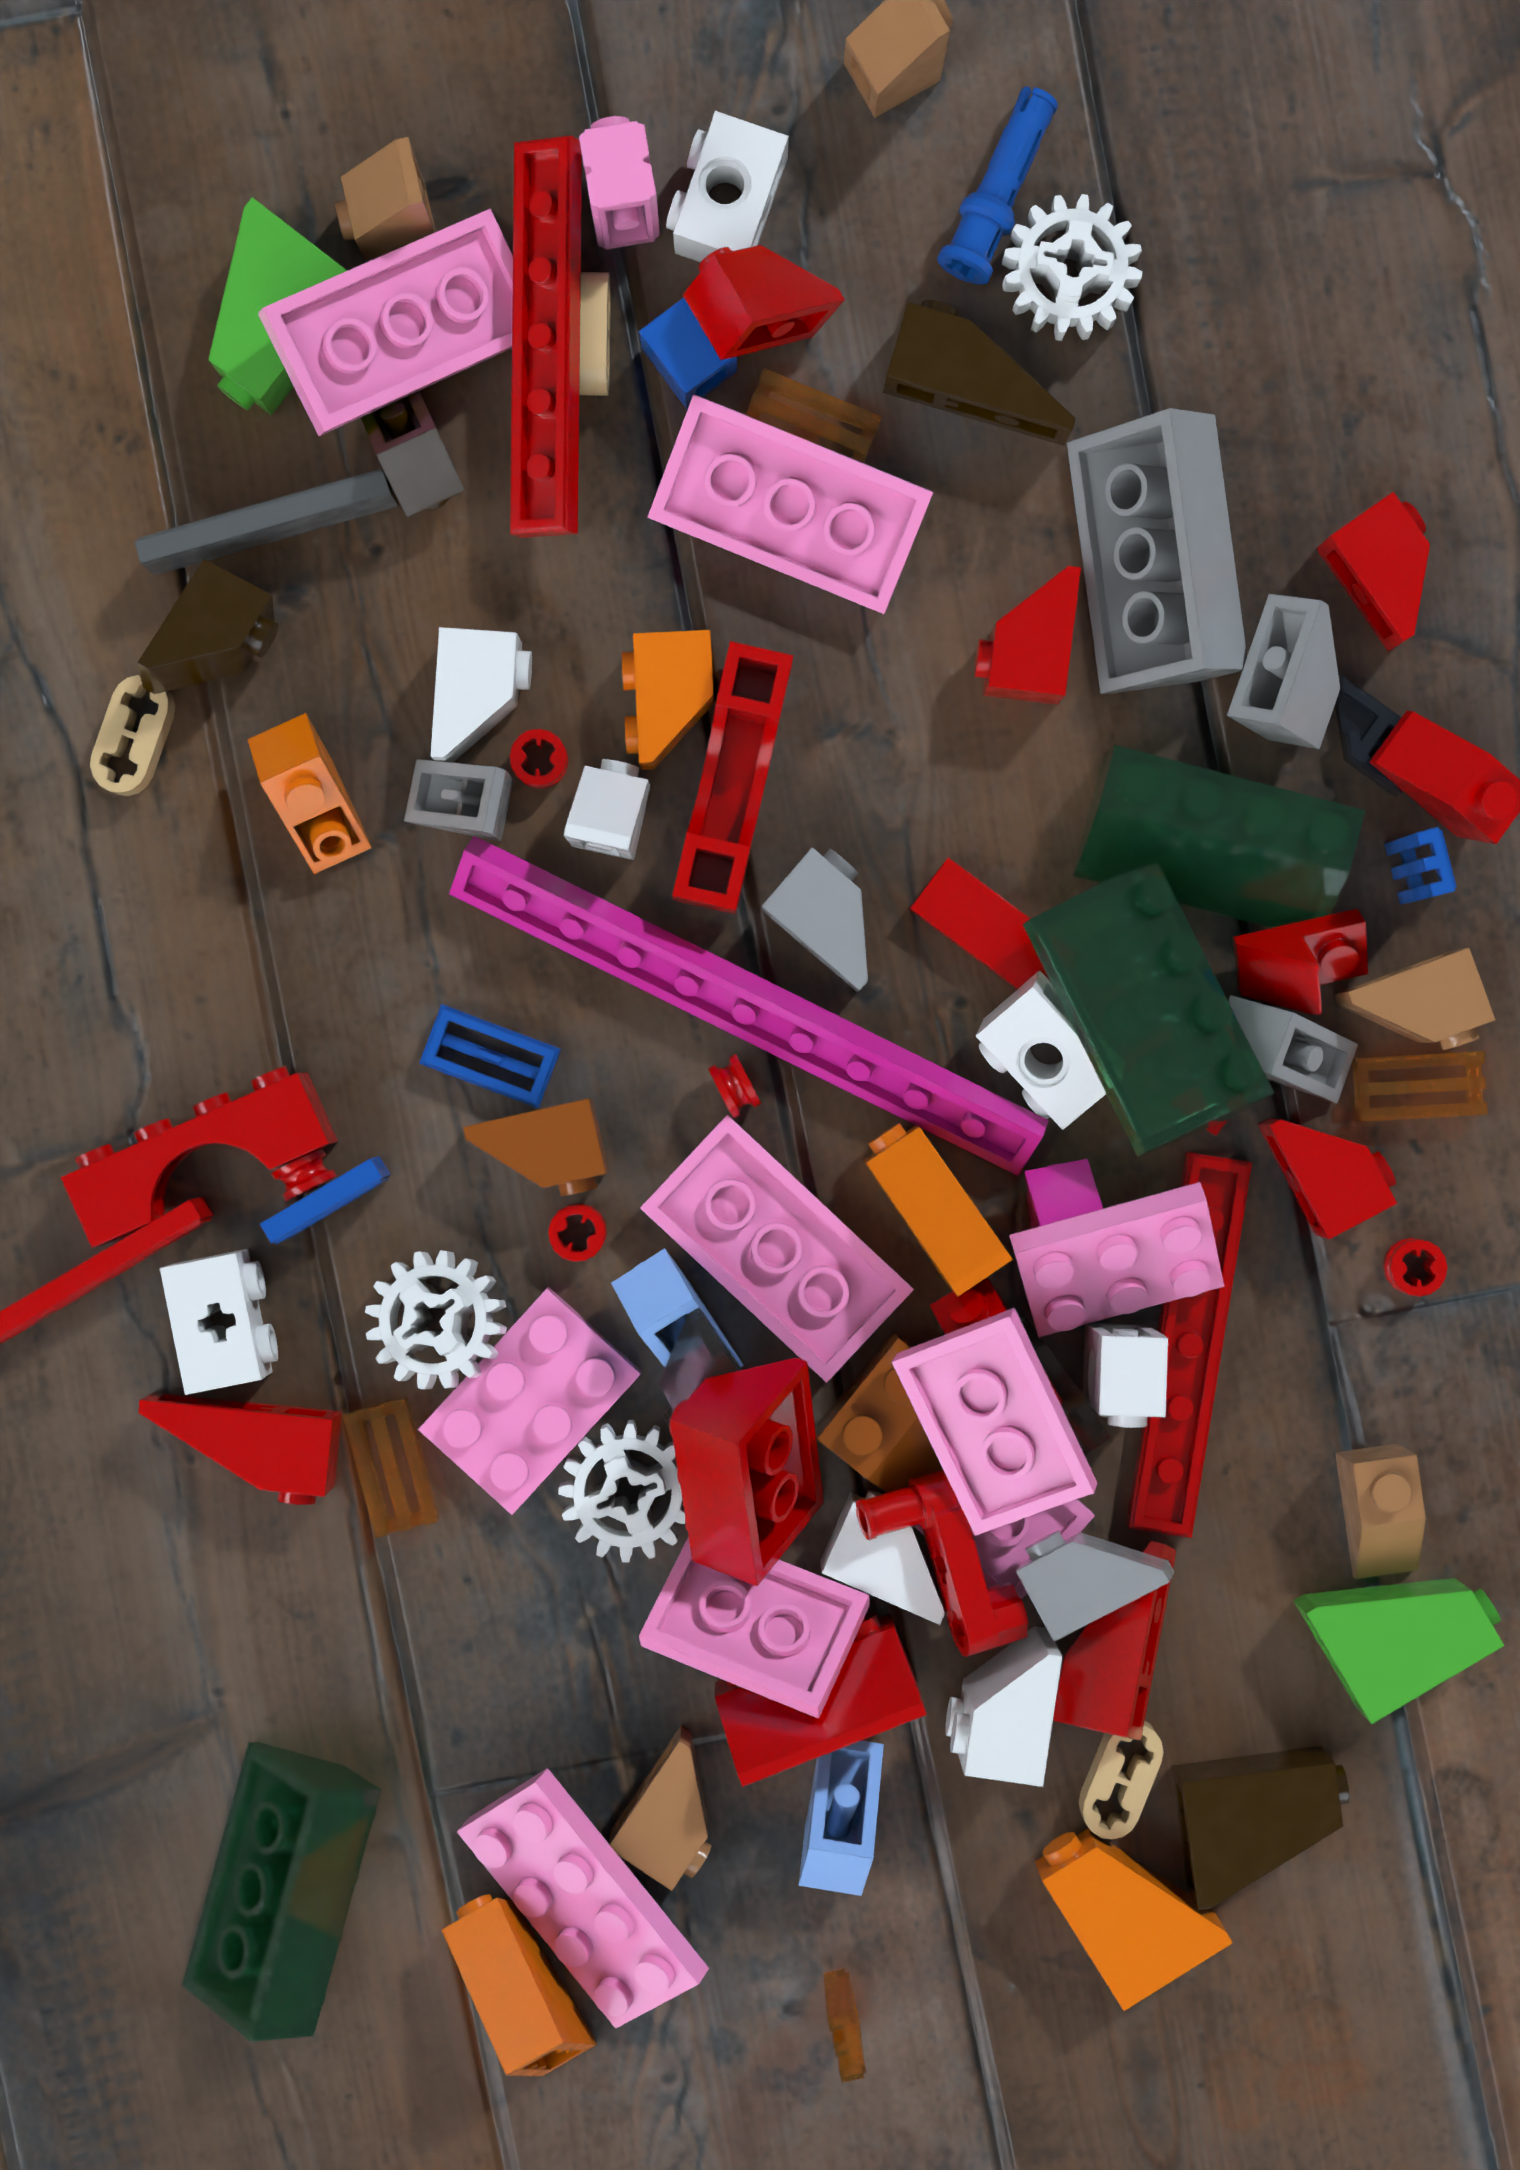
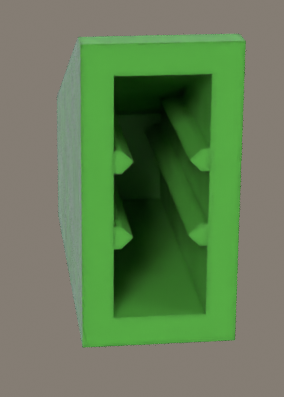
(265, 267)
(1400, 1638)

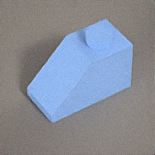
(659, 1301)
(842, 1819)

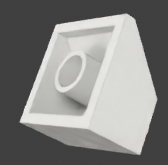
(1008, 1712)

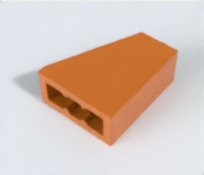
(935, 1208)
(1127, 1915)
(515, 1989)

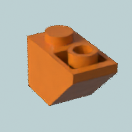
(671, 687)
(308, 793)

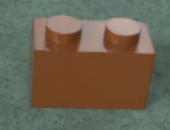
(877, 1425)

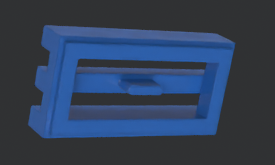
(1412, 867)
(439, 1037)
(326, 1200)

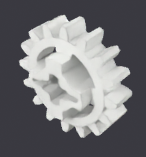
(1096, 268)
(418, 1299)
(619, 1464)

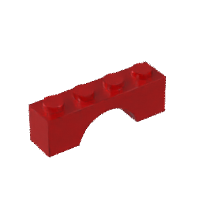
(733, 777)
(129, 1187)

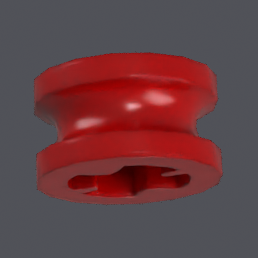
(558, 758)
(734, 1086)
(304, 1174)
(561, 1222)
(1434, 1265)

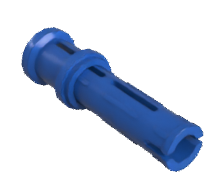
(989, 211)

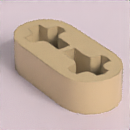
(595, 333)
(117, 731)
(1134, 1783)

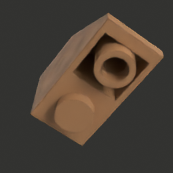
(898, 51)

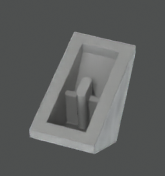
(460, 798)

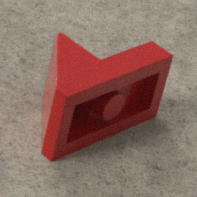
(1294, 959)

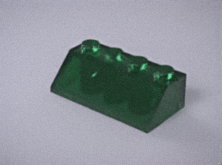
(1218, 838)
(1148, 1009)
(280, 1892)

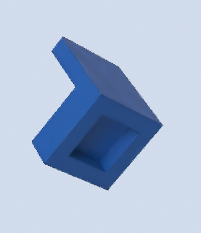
(684, 353)

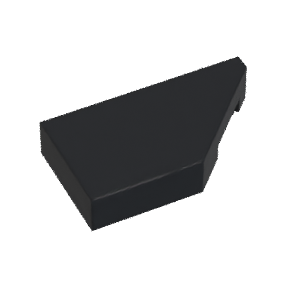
(1363, 729)

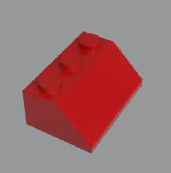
(747, 1466)
(869, 1697)

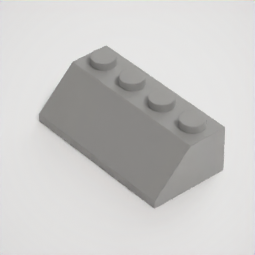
(1157, 552)

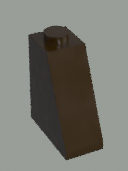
(1253, 1816)

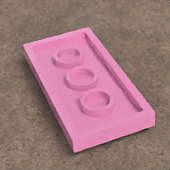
(396, 322)
(789, 504)
(777, 1248)
(582, 1899)

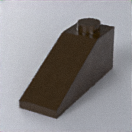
(962, 371)

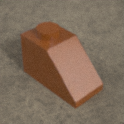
(548, 1145)

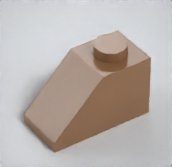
(385, 201)
(1426, 1001)
(1382, 1509)
(667, 1817)

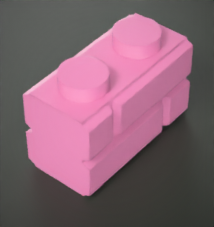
(620, 182)

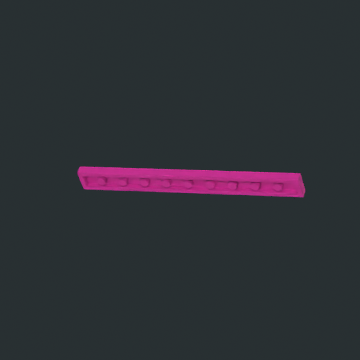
(747, 1006)

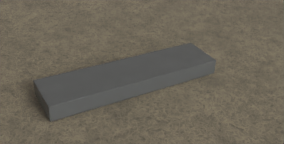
(266, 522)

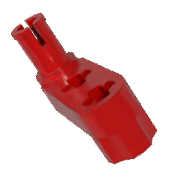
(975, 1615)

